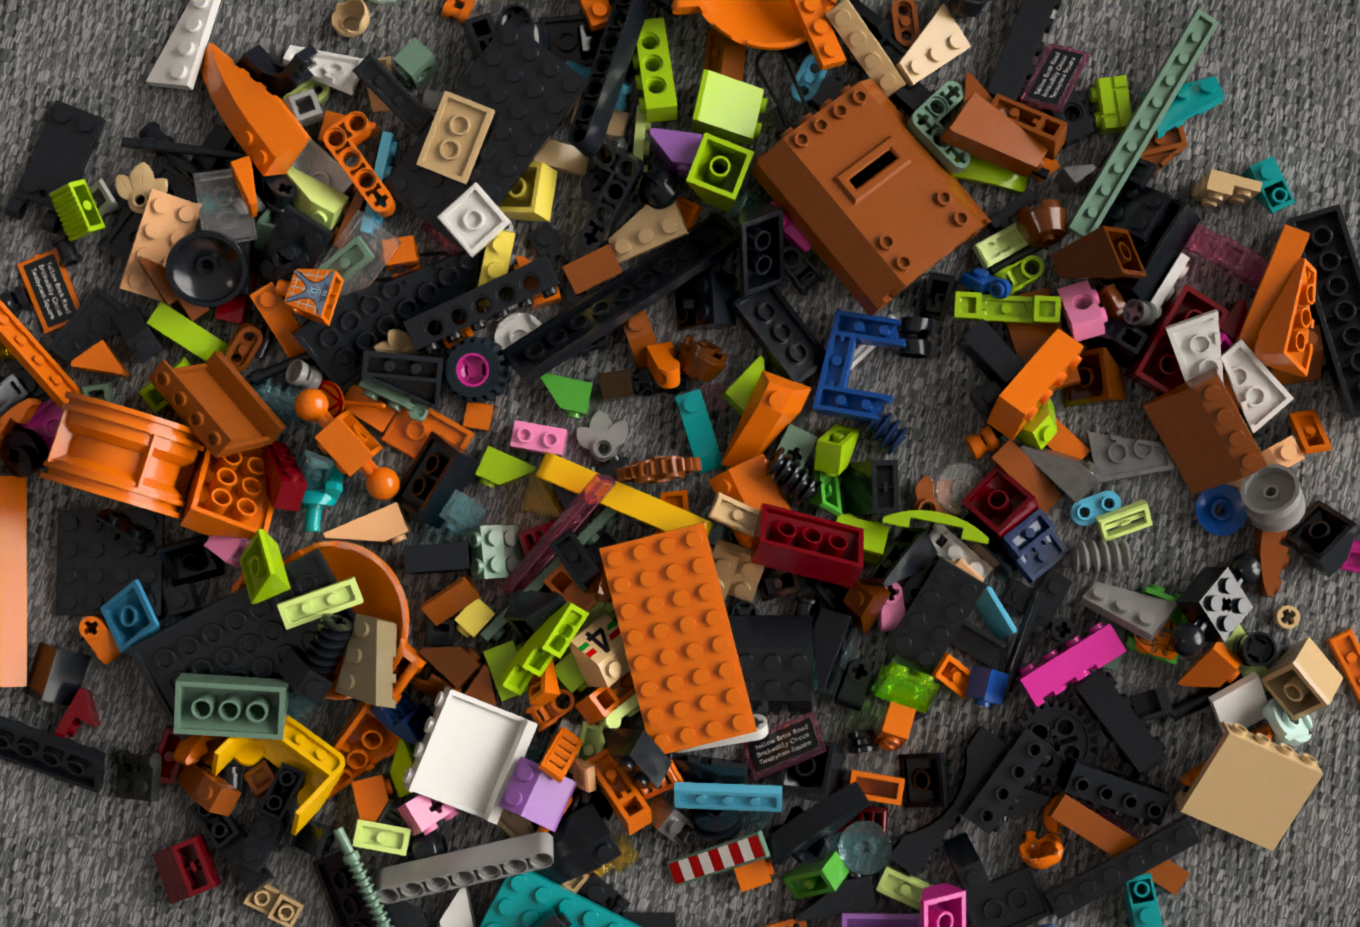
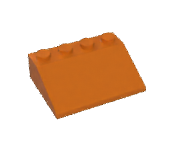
(228, 495)

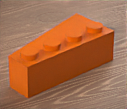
(1035, 384)

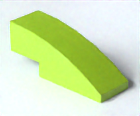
(185, 332)

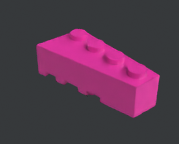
(1070, 663)

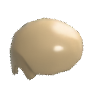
(350, 18)

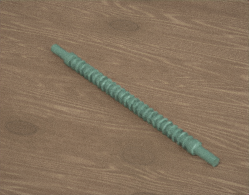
(351, 858)

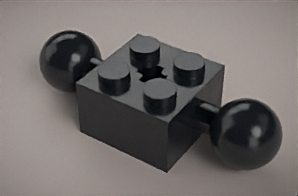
(1214, 604)

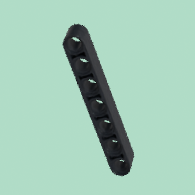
(607, 75)

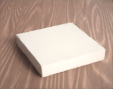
(474, 219)
(1240, 702)

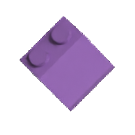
(676, 149)
(537, 795)

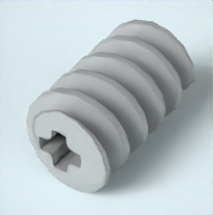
(1101, 555)

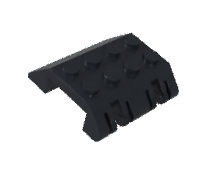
(775, 660)

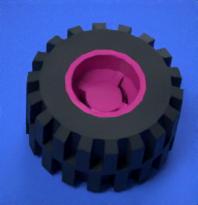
(476, 370)

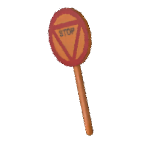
(337, 401)

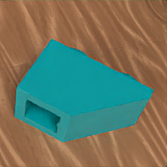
(1274, 191)
(1142, 902)

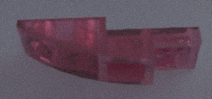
(1227, 254)

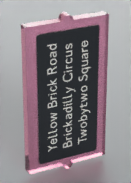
(1055, 77)
(785, 746)

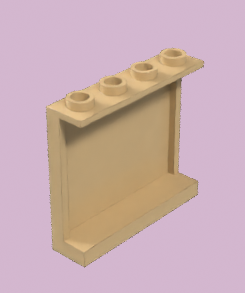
(1251, 786)

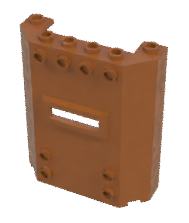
(890, 225)

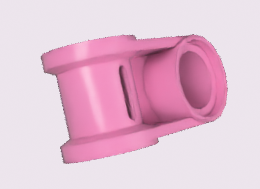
(893, 610)

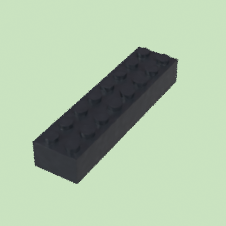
(1336, 300)

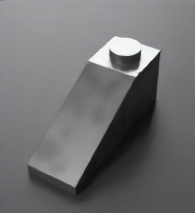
(1068, 472)

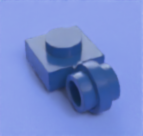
(982, 281)

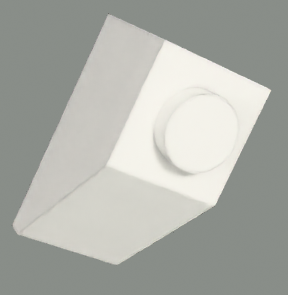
(460, 911)

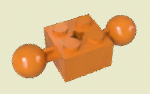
(347, 443)

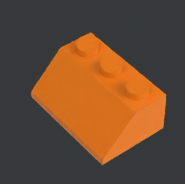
(750, 486)

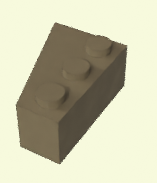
(369, 662)

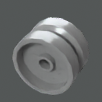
(1273, 498)

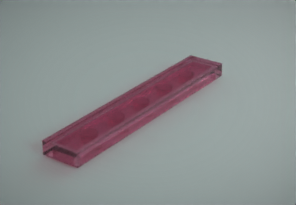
(571, 518)

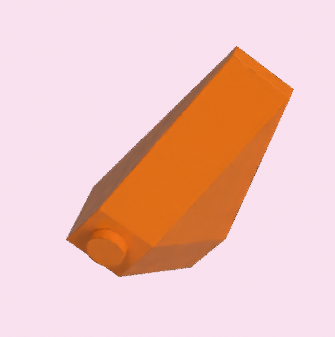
(363, 744)

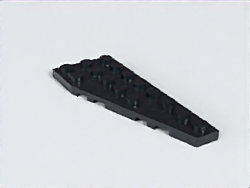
(369, 313)

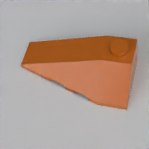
(1285, 332)
(767, 414)

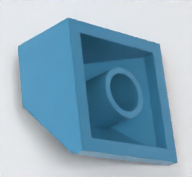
(130, 616)

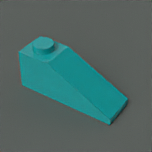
(699, 430)

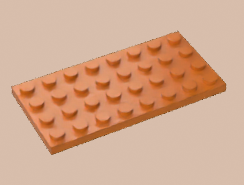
(678, 638)

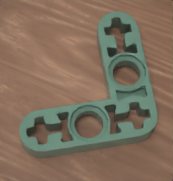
(931, 121)

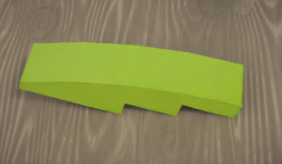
(548, 641)

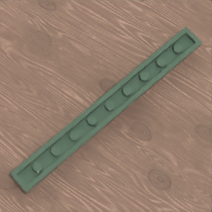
(1143, 124)

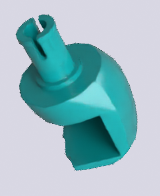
(317, 500)

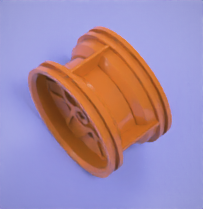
(123, 454)

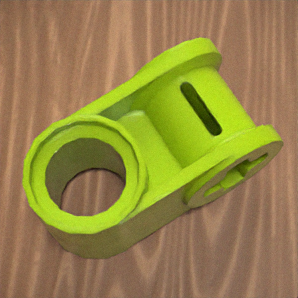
(1018, 276)

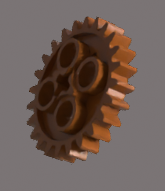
(658, 469)

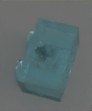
(462, 513)

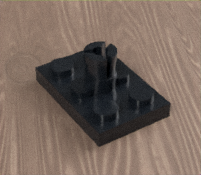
(293, 245)

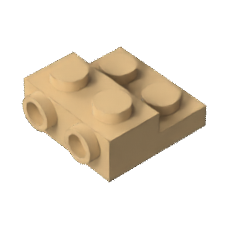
(1219, 186)
(735, 571)

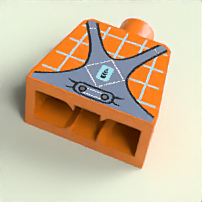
(312, 293)

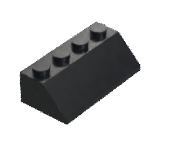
(1159, 251)

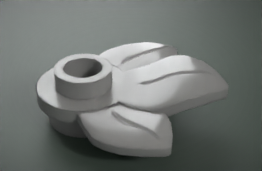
(602, 432)

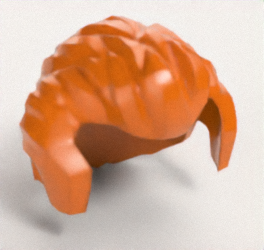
(1041, 852)

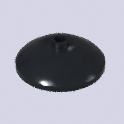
(206, 284)

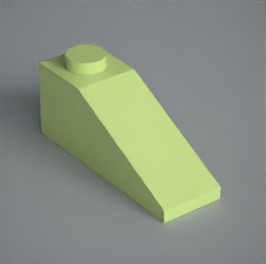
(317, 198)

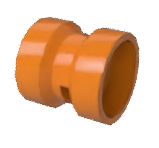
(981, 442)

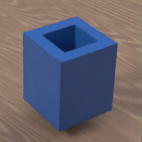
(987, 686)

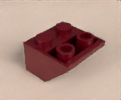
(187, 869)

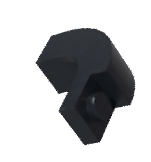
(278, 77)

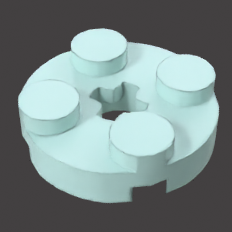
(1284, 728)

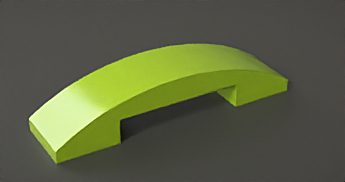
(990, 174)
(1008, 310)
(969, 532)

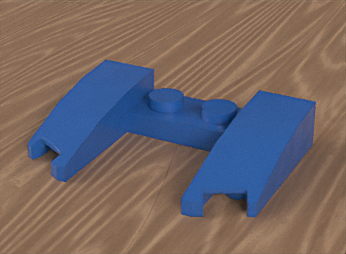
(847, 331)

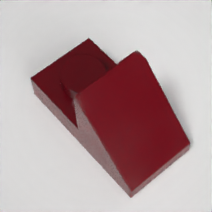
(82, 709)

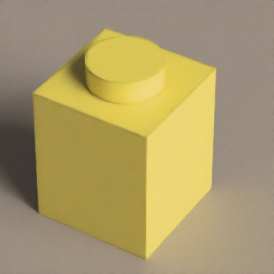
(474, 618)

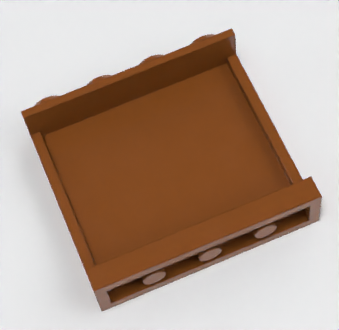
(218, 405)

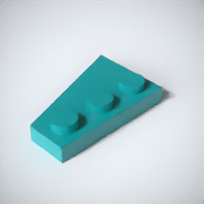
(1191, 100)

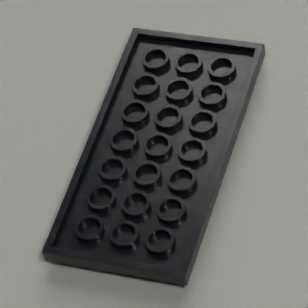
(530, 101)
(233, 635)

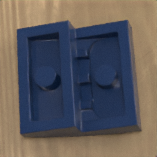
(1034, 546)
(405, 720)

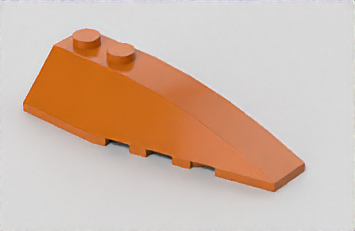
(252, 114)

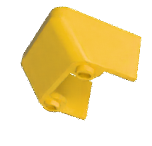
(298, 749)

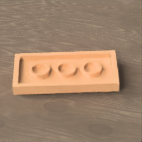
(161, 225)

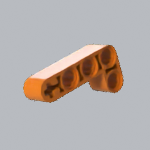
(362, 169)

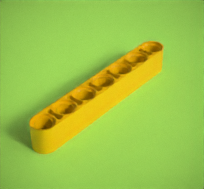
(620, 498)

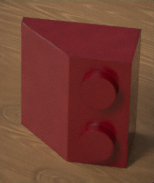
(1000, 503)

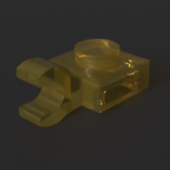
(628, 856)

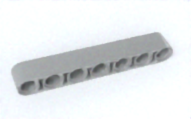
(465, 867)

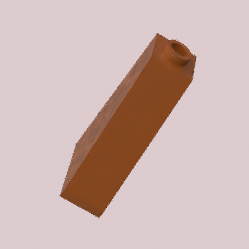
(994, 137)

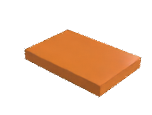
(411, 435)

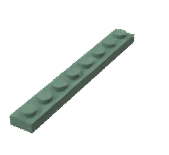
(587, 537)

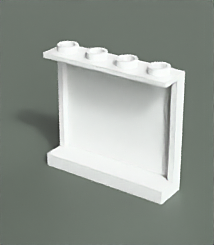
(468, 754)

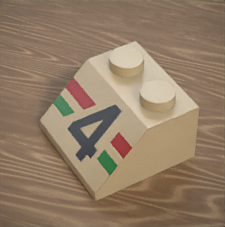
(600, 652)

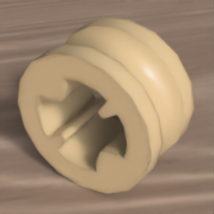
(1278, 614)

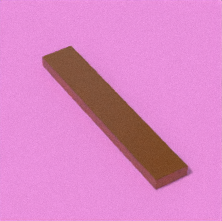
(1111, 839)

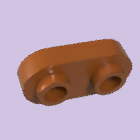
(904, 23)
(243, 345)

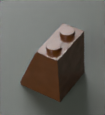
(1100, 255)

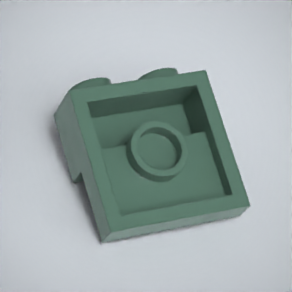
(494, 551)

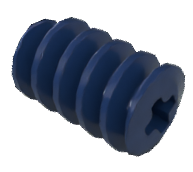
(885, 430)

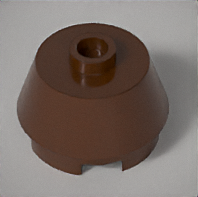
(1042, 224)
(701, 359)

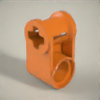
(100, 641)
(551, 711)

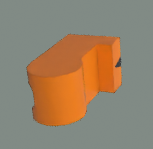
(663, 364)

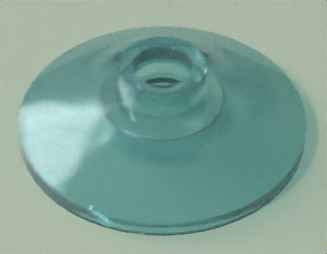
(858, 860)

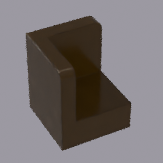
(616, 385)

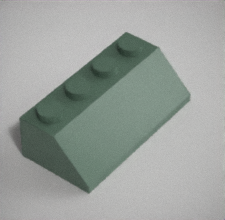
(230, 706)

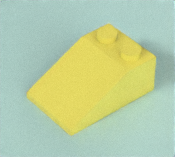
(532, 194)

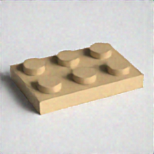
(455, 137)

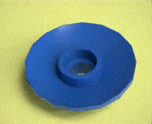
(1233, 513)

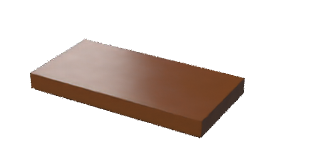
(1029, 338)

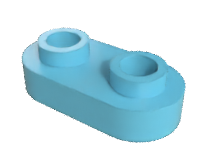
(808, 80)
(1094, 506)

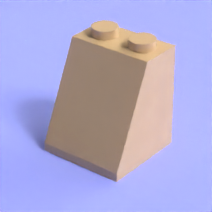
(1302, 680)

